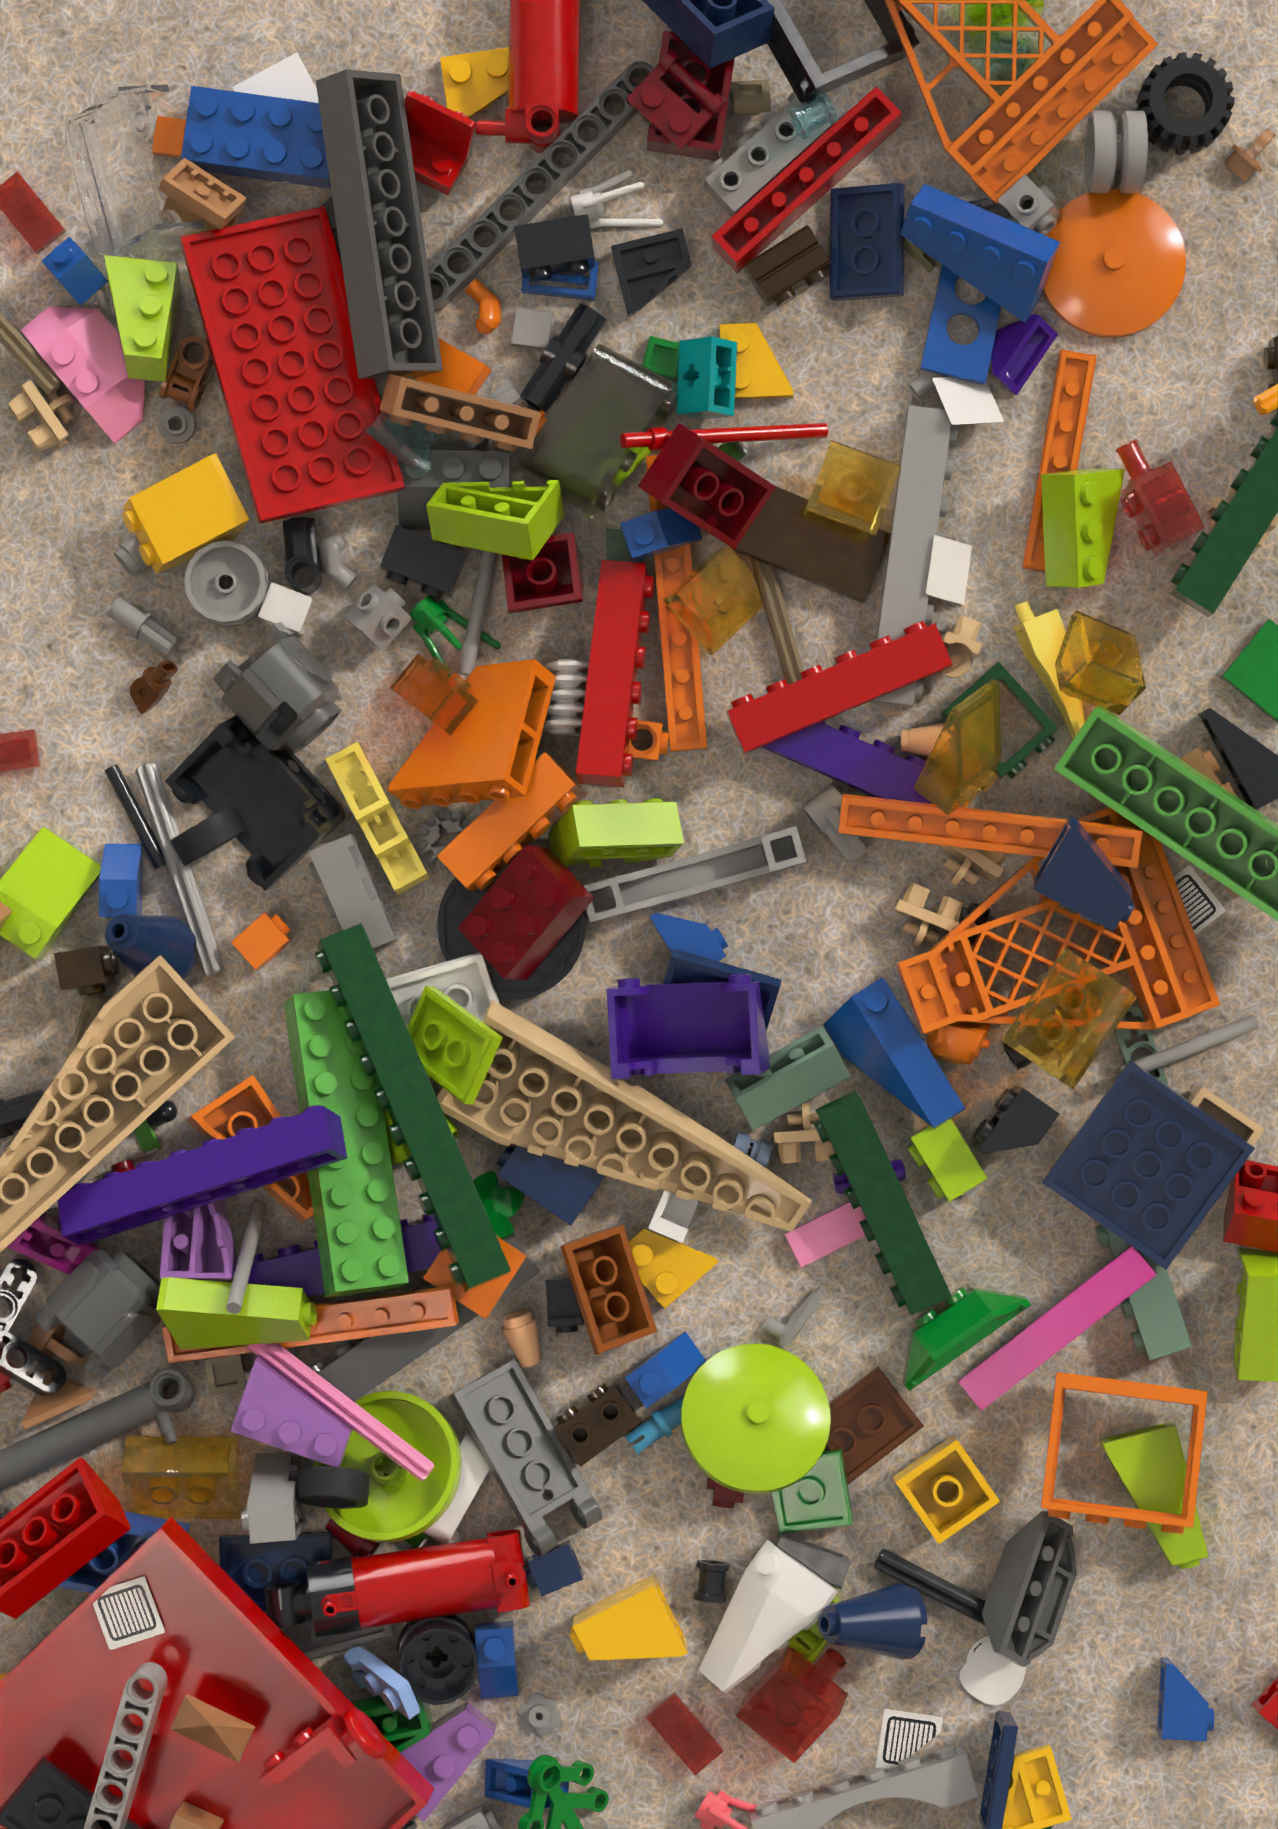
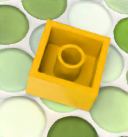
(946, 1489)

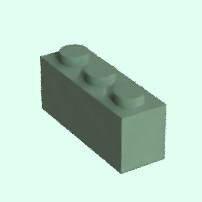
(793, 1078)

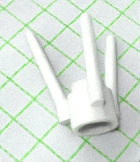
(591, 202)

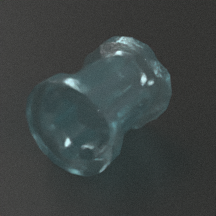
(1002, 45)
(813, 115)

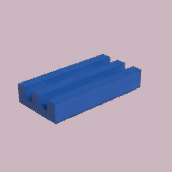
(589, 294)

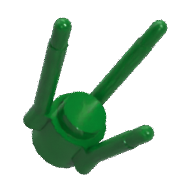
(431, 617)

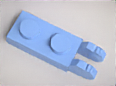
(381, 1680)

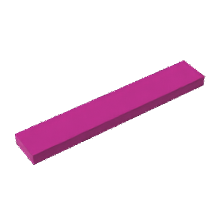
(1057, 1327)

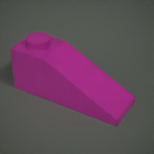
(45, 1244)

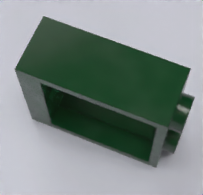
(1038, 742)

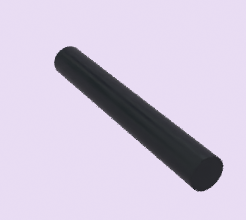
(135, 816)

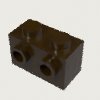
(86, 969)
(596, 1423)

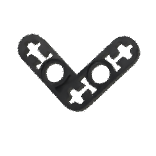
(44, 1362)

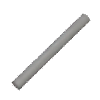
(477, 613)
(1197, 1044)
(246, 1257)

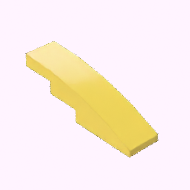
(377, 818)

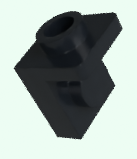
(562, 1306)

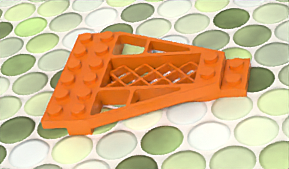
(1044, 99)
(1154, 944)

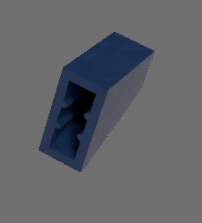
(1084, 878)
(550, 1181)

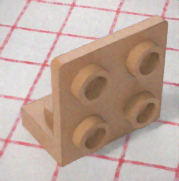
(201, 197)

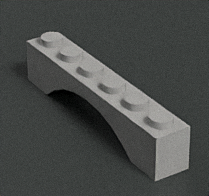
(695, 874)
(938, 1780)

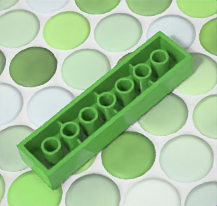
(1176, 806)
(355, 1196)

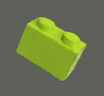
(947, 1159)

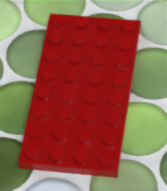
(288, 364)

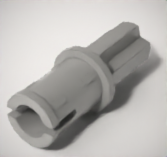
(142, 625)

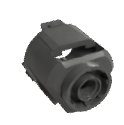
(282, 694)
(107, 1308)

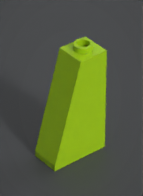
(199, 1318)
(1154, 1474)

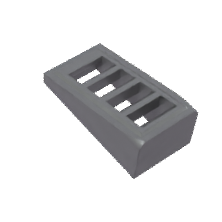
(822, 1561)

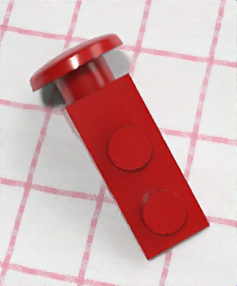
(342, 1742)

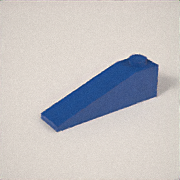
(886, 1046)

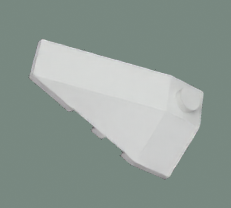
(767, 1609)

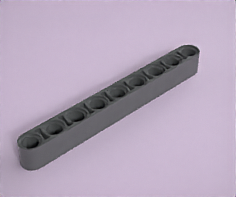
(541, 169)

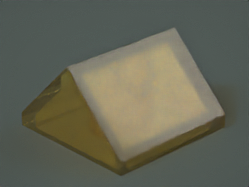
(853, 487)

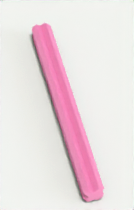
(344, 1409)

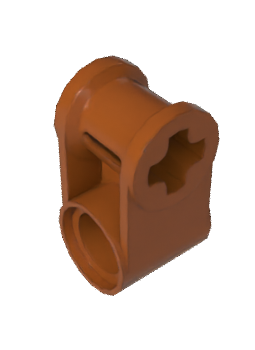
(187, 375)

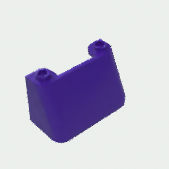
(686, 1027)

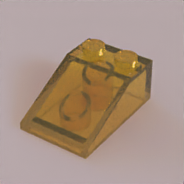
(964, 752)

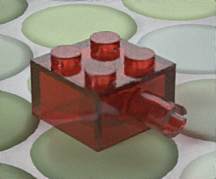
(1157, 502)
(795, 1701)

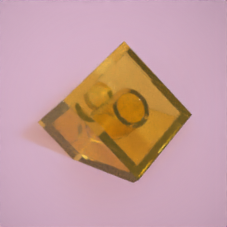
(716, 599)
(1099, 664)

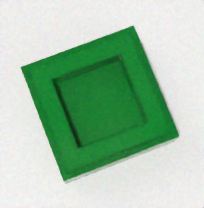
(662, 357)

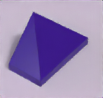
(1019, 350)

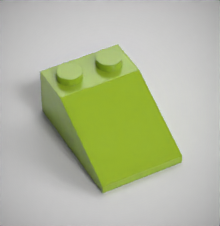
(44, 891)

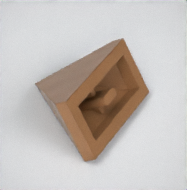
(66, 1398)
(212, 1728)

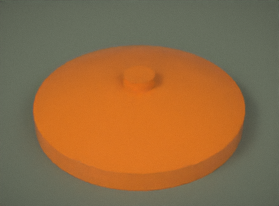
(1114, 264)

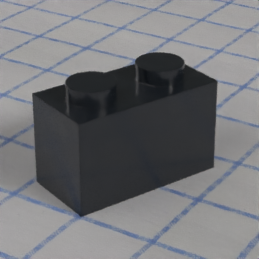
(555, 247)
(423, 562)

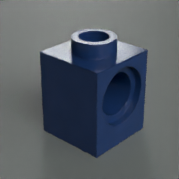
(554, 1569)

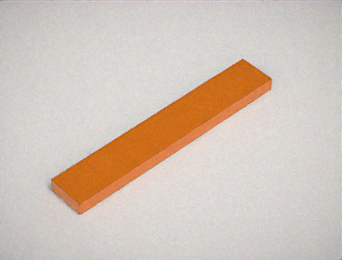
(1061, 439)

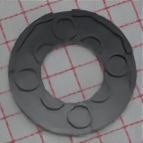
(457, 905)

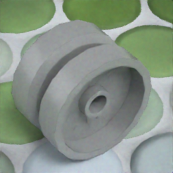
(1116, 152)
(204, 588)

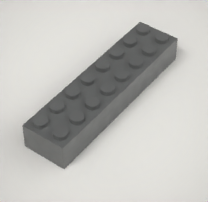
(379, 224)

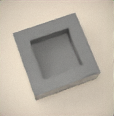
(532, 328)

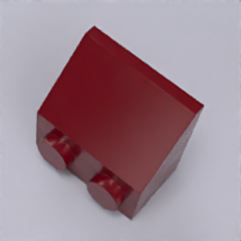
(548, 580)

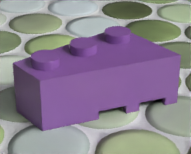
(199, 1245)
(288, 1418)
(449, 1750)

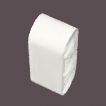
(472, 1475)

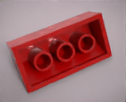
(56, 1535)

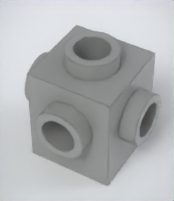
(1031, 205)
(379, 615)

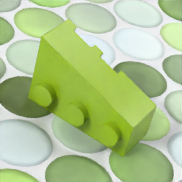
(496, 519)
(1079, 524)
(616, 831)
(1257, 1318)

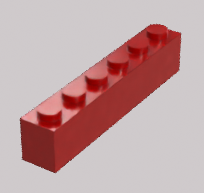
(806, 179)
(613, 673)
(838, 688)

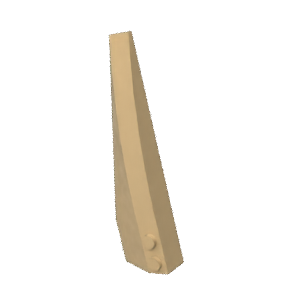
(116, 1076)
(570, 1108)

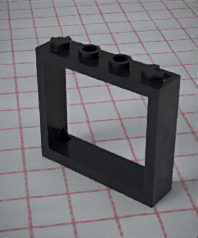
(800, 65)

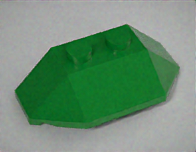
(955, 1329)

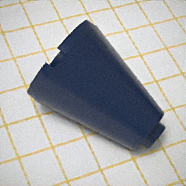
(143, 938)
(878, 1622)

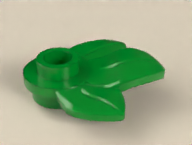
(498, 1202)

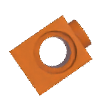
(659, 745)
(263, 940)

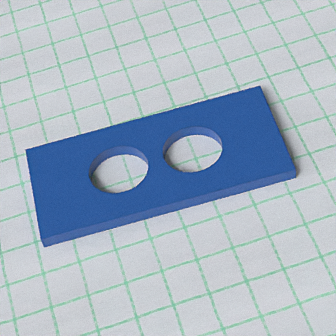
(942, 354)

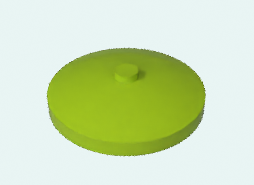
(755, 1418)
(398, 1501)

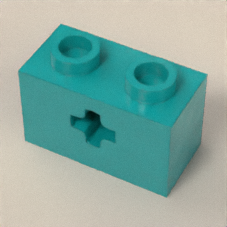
(706, 378)

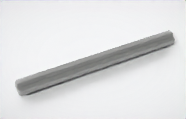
(181, 875)

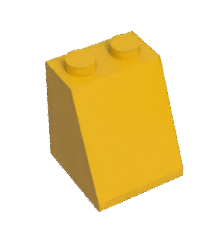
(184, 514)
(629, 1625)

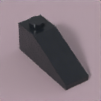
(1247, 760)

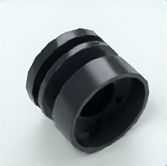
(439, 1677)

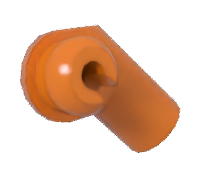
(488, 304)

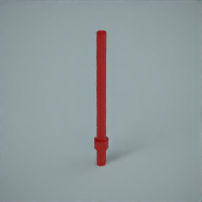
(657, 437)

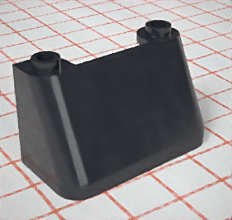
(270, 792)

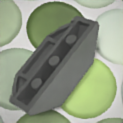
(1031, 1589)

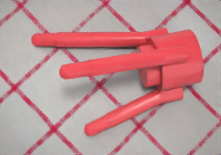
(716, 1812)

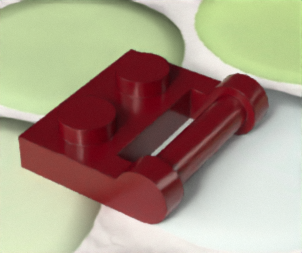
(666, 110)

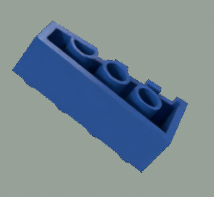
(982, 248)

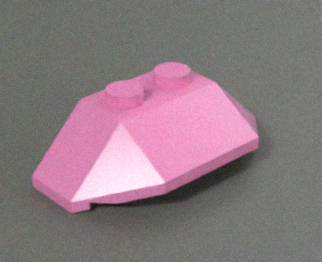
(91, 363)

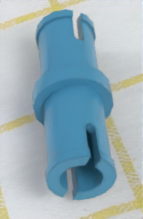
(657, 1426)

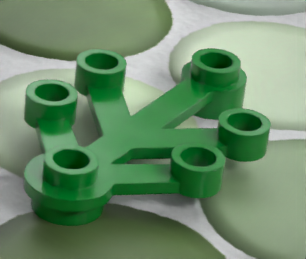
(545, 1779)

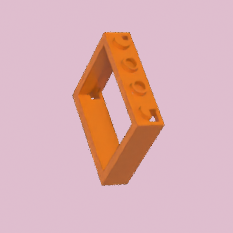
(1132, 1517)

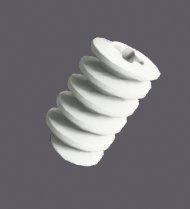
(566, 697)

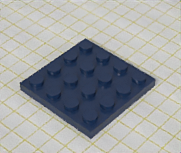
(1148, 1164)

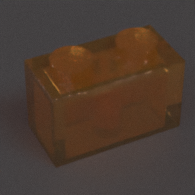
(434, 693)

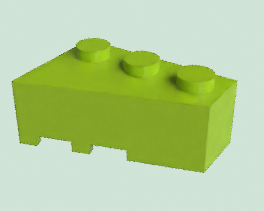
(145, 310)

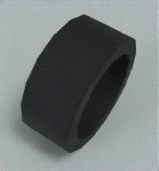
(207, 835)
(332, 1487)

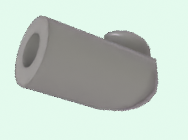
(330, 561)

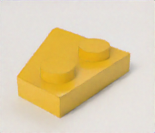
(475, 79)
(756, 366)
(667, 1265)
(1035, 1792)

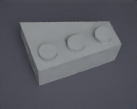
(351, 889)
(272, 1503)

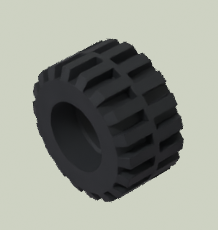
(1203, 79)

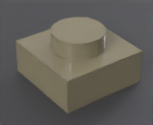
(751, 97)
(225, 1374)

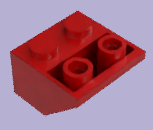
(1253, 1207)

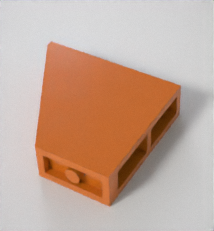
(492, 746)

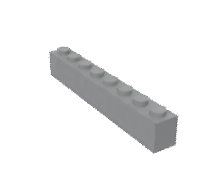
(912, 530)

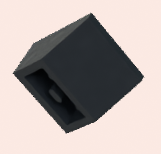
(1018, 1122)

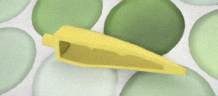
(1041, 642)

